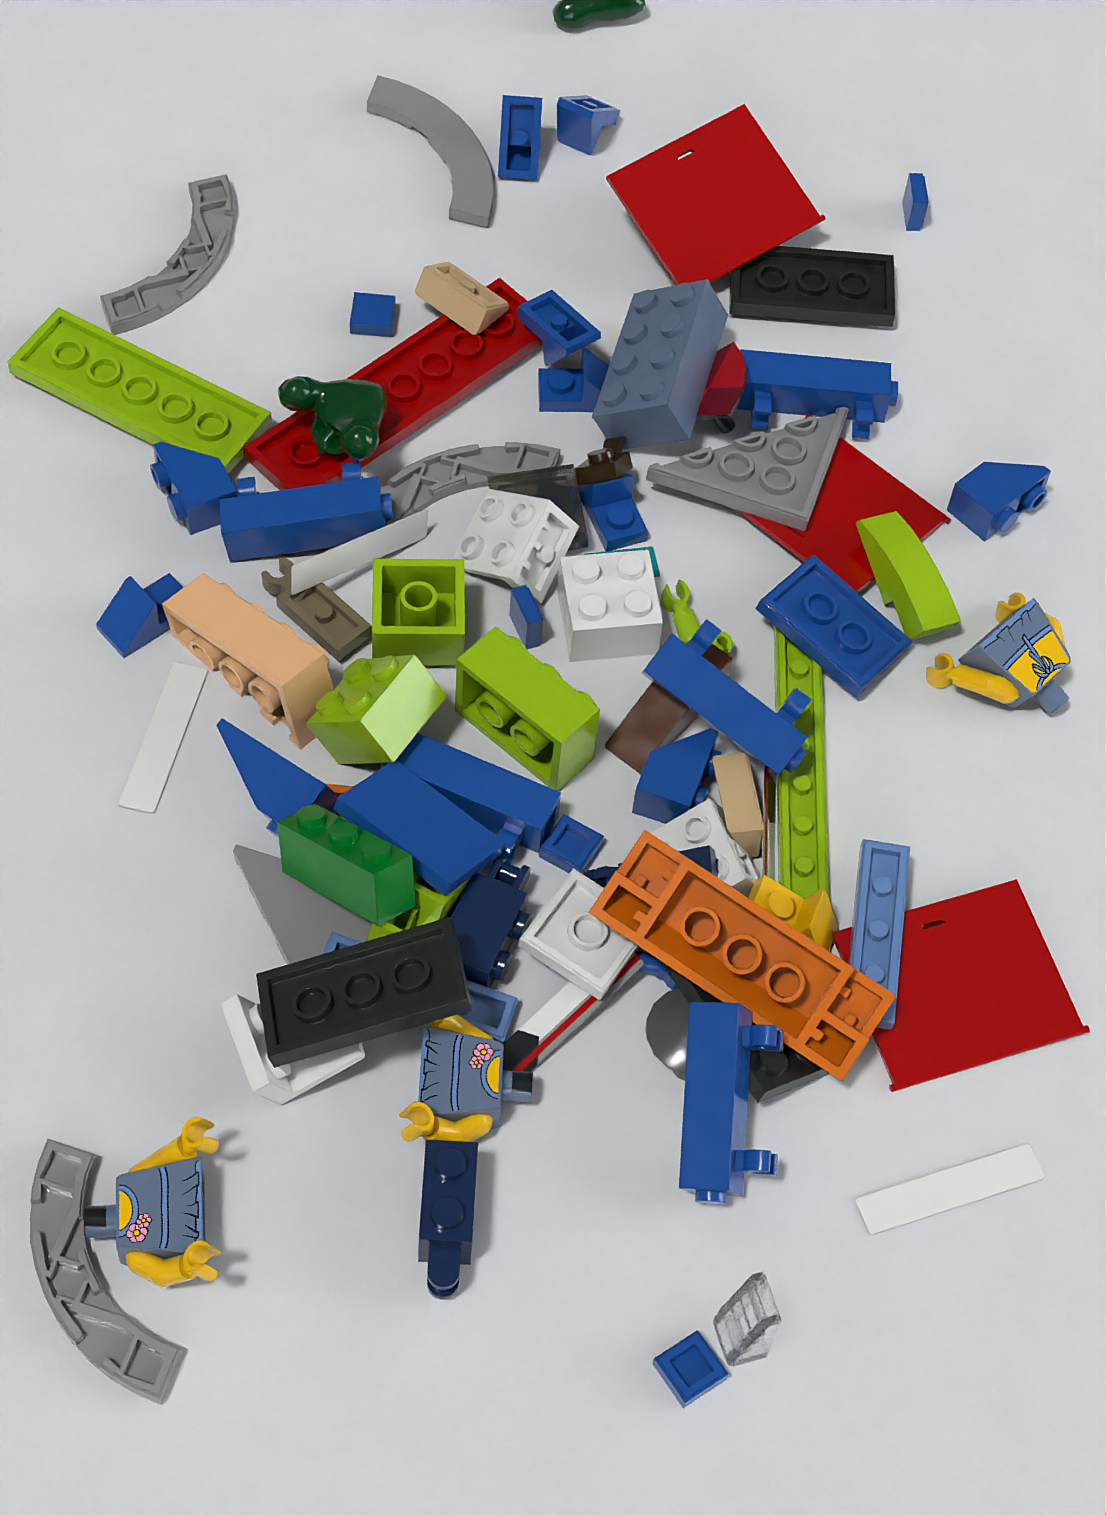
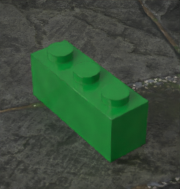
(346, 864)

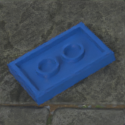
(834, 625)
(415, 817)

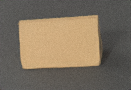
(460, 297)
(739, 801)

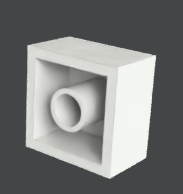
(609, 605)

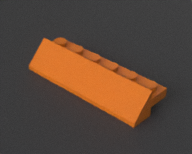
(742, 954)

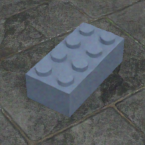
(661, 365)

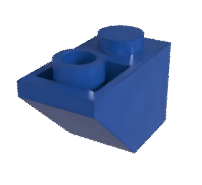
(193, 485)
(996, 495)
(675, 777)

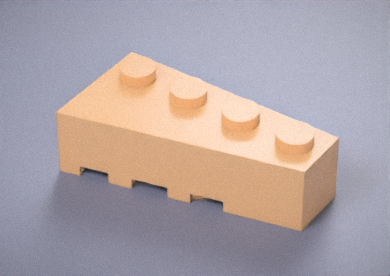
(251, 653)

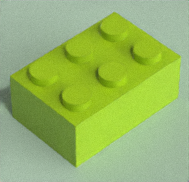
(526, 708)

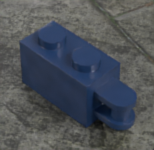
(490, 920)
(447, 1213)

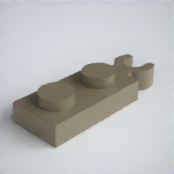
(319, 613)

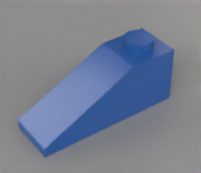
(272, 780)

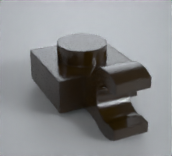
(605, 463)

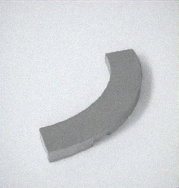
(450, 139)
(186, 269)
(459, 471)
(72, 1287)

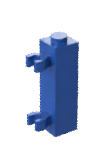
(817, 387)
(303, 516)
(727, 705)
(498, 799)
(717, 1101)

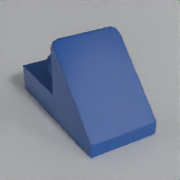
(581, 121)
(520, 137)
(557, 325)
(572, 388)
(614, 512)
(137, 614)

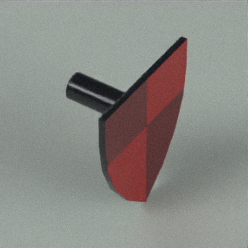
(724, 388)

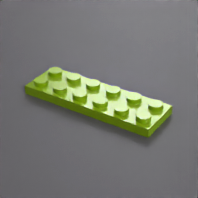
(137, 389)

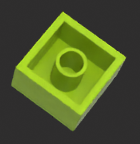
(419, 609)
(376, 709)

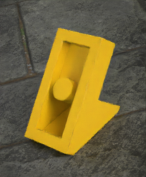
(809, 915)

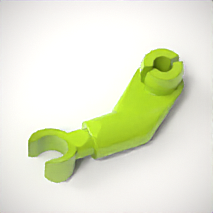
(685, 618)

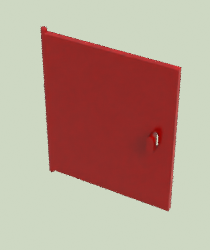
(718, 202)
(852, 492)
(971, 987)

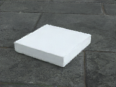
(575, 940)

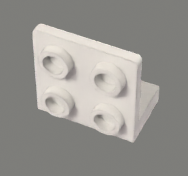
(517, 540)
(707, 826)
(288, 1080)

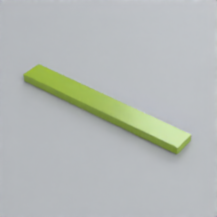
(801, 792)

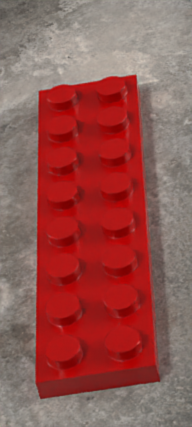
(421, 382)

